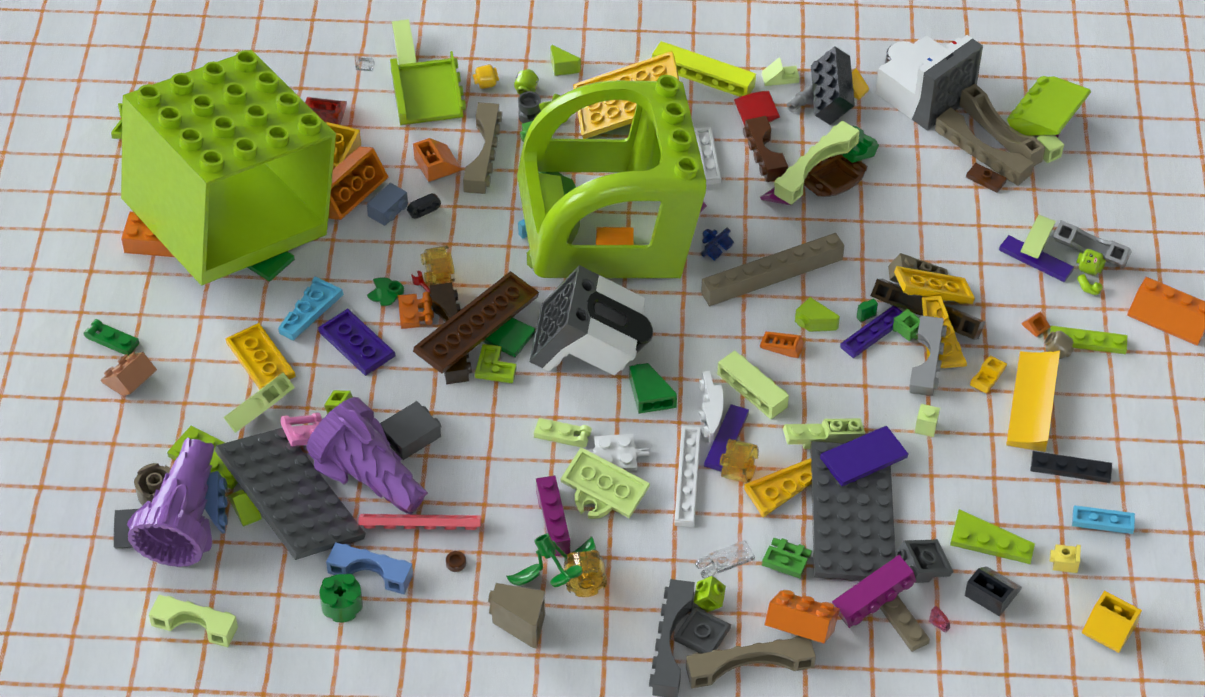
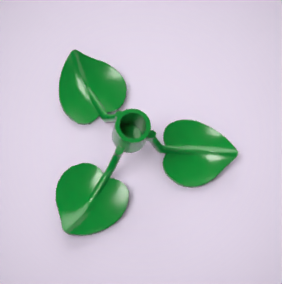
(547, 548)

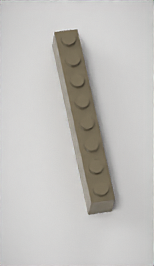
(772, 269)

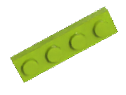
(1095, 340)

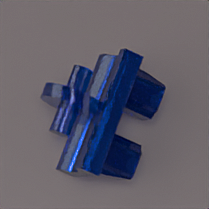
(713, 241)

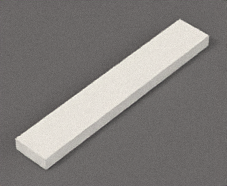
(687, 476)

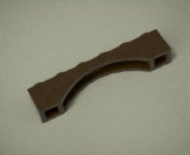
(894, 295)
(445, 306)

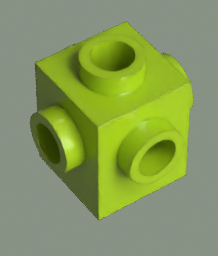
(709, 594)

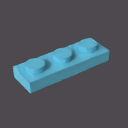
(1103, 519)

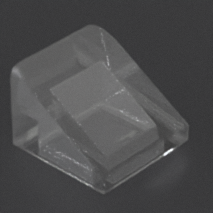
(364, 63)

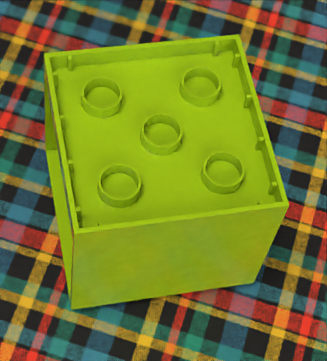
(226, 165)

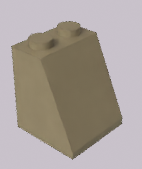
(518, 611)

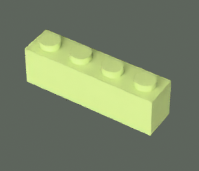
(753, 384)

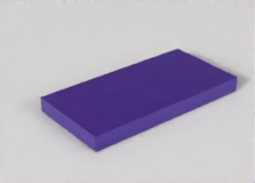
(356, 342)
(864, 455)

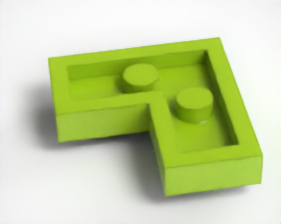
(491, 368)

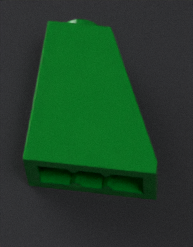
(650, 389)

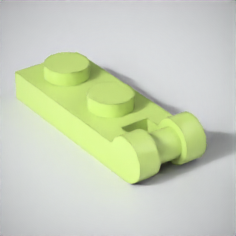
(562, 432)

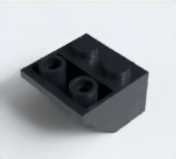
(991, 590)

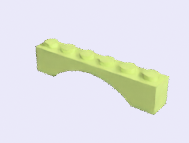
(838, 141)

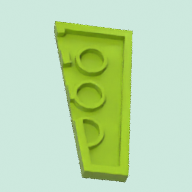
(987, 538)

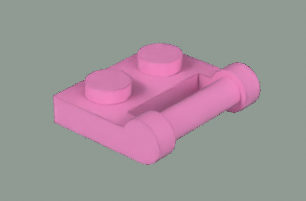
(299, 434)

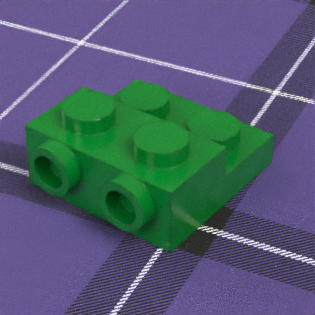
(864, 149)

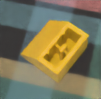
(1112, 621)

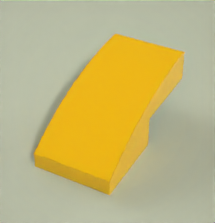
(988, 374)

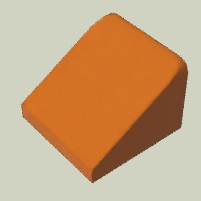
(1036, 324)

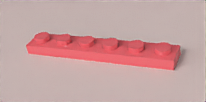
(410, 521)

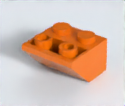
(435, 159)

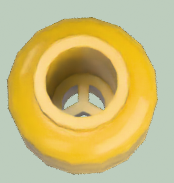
(485, 76)

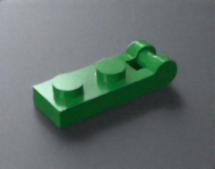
(111, 338)

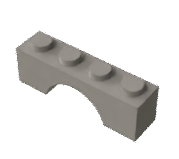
(1080, 240)
(923, 377)

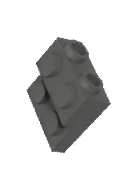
(925, 559)

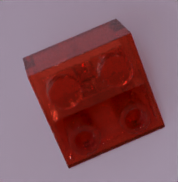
(327, 109)

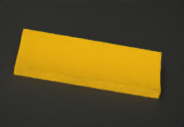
(1033, 400)

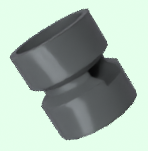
(528, 106)

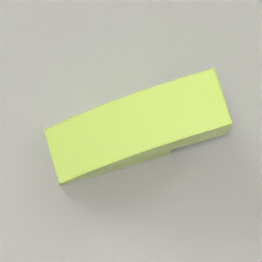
(1038, 236)

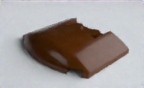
(834, 176)

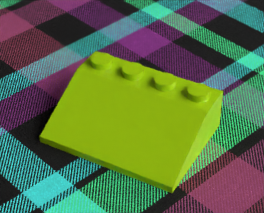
(1047, 106)

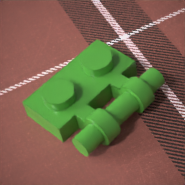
(784, 561)

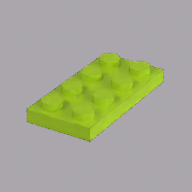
(216, 462)

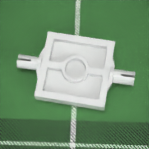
(619, 450)

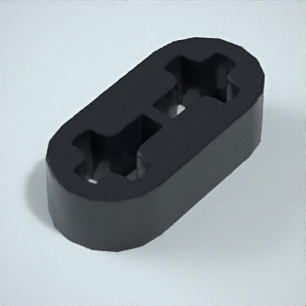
(423, 206)

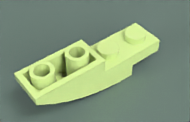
(259, 402)
(829, 431)

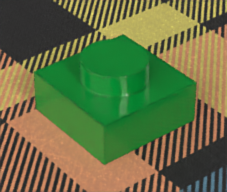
(867, 310)

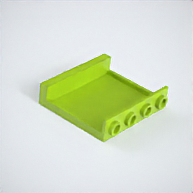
(427, 90)

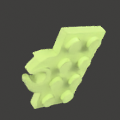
(603, 485)

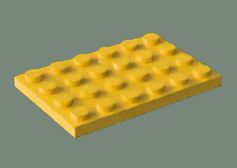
(618, 113)

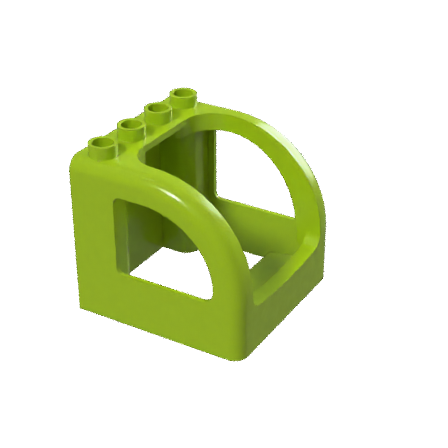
(652, 164)

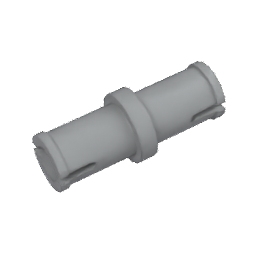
(800, 99)

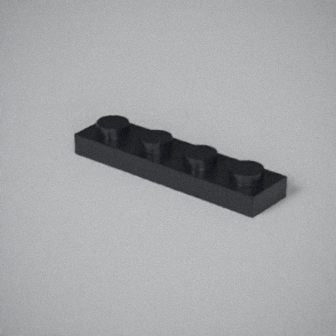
(1071, 467)

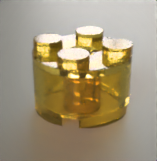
(438, 265)
(739, 461)
(593, 573)

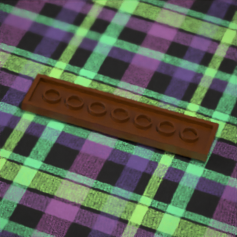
(475, 322)

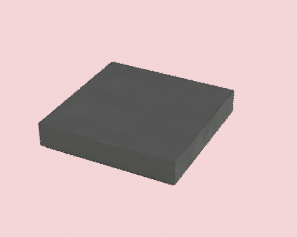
(702, 631)

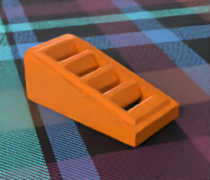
(792, 349)

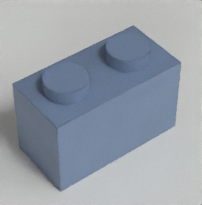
(387, 204)

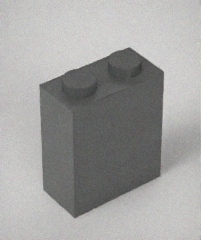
(411, 430)

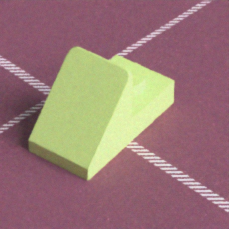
(779, 75)

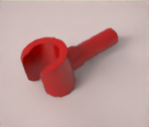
(420, 281)

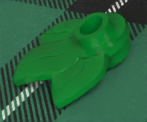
(386, 291)

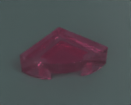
(939, 619)

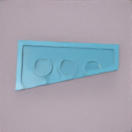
(315, 302)

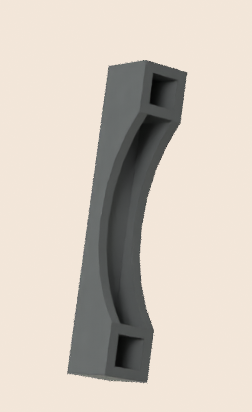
(667, 672)

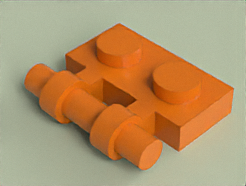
(409, 310)

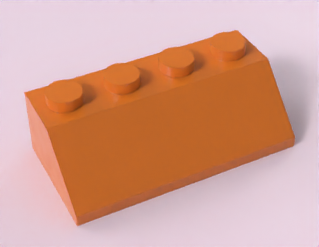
(1169, 310)

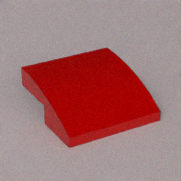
(757, 105)

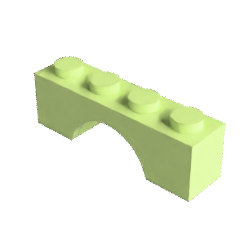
(170, 612)

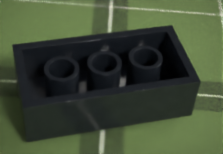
(832, 85)

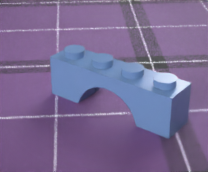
(349, 560)

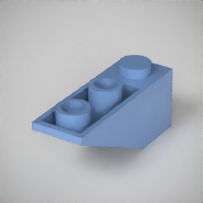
(217, 500)

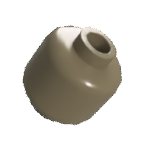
(1059, 341)

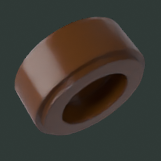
(455, 561)

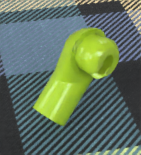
(1087, 287)

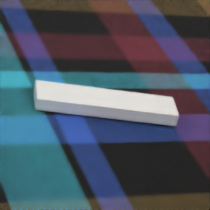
(708, 155)

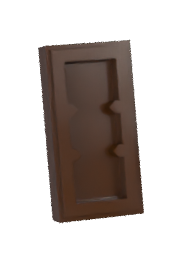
(986, 177)

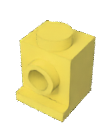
(1065, 558)

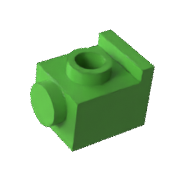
(907, 325)

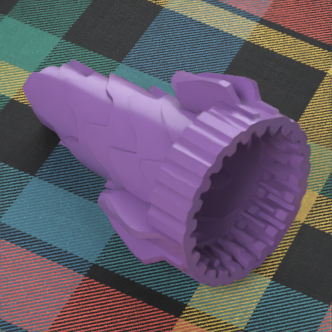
(356, 445)
(173, 524)

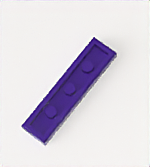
(1045, 262)
(870, 333)
(729, 429)

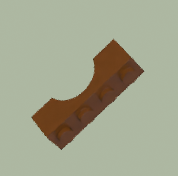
(758, 134)

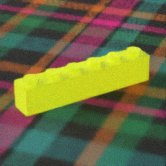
(709, 71)

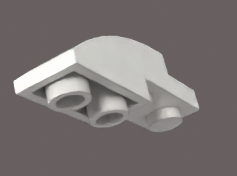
(711, 407)

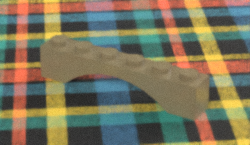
(980, 108)
(1010, 165)
(476, 174)
(789, 653)

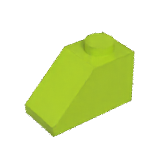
(816, 317)

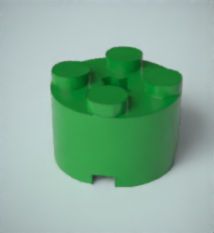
(341, 597)

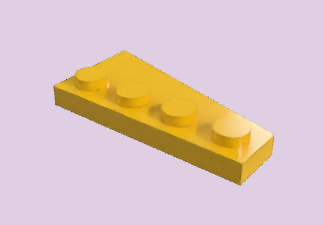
(952, 354)
(777, 488)

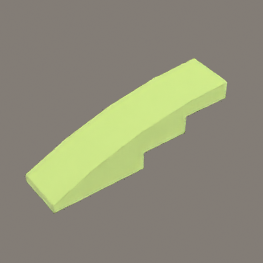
(403, 42)

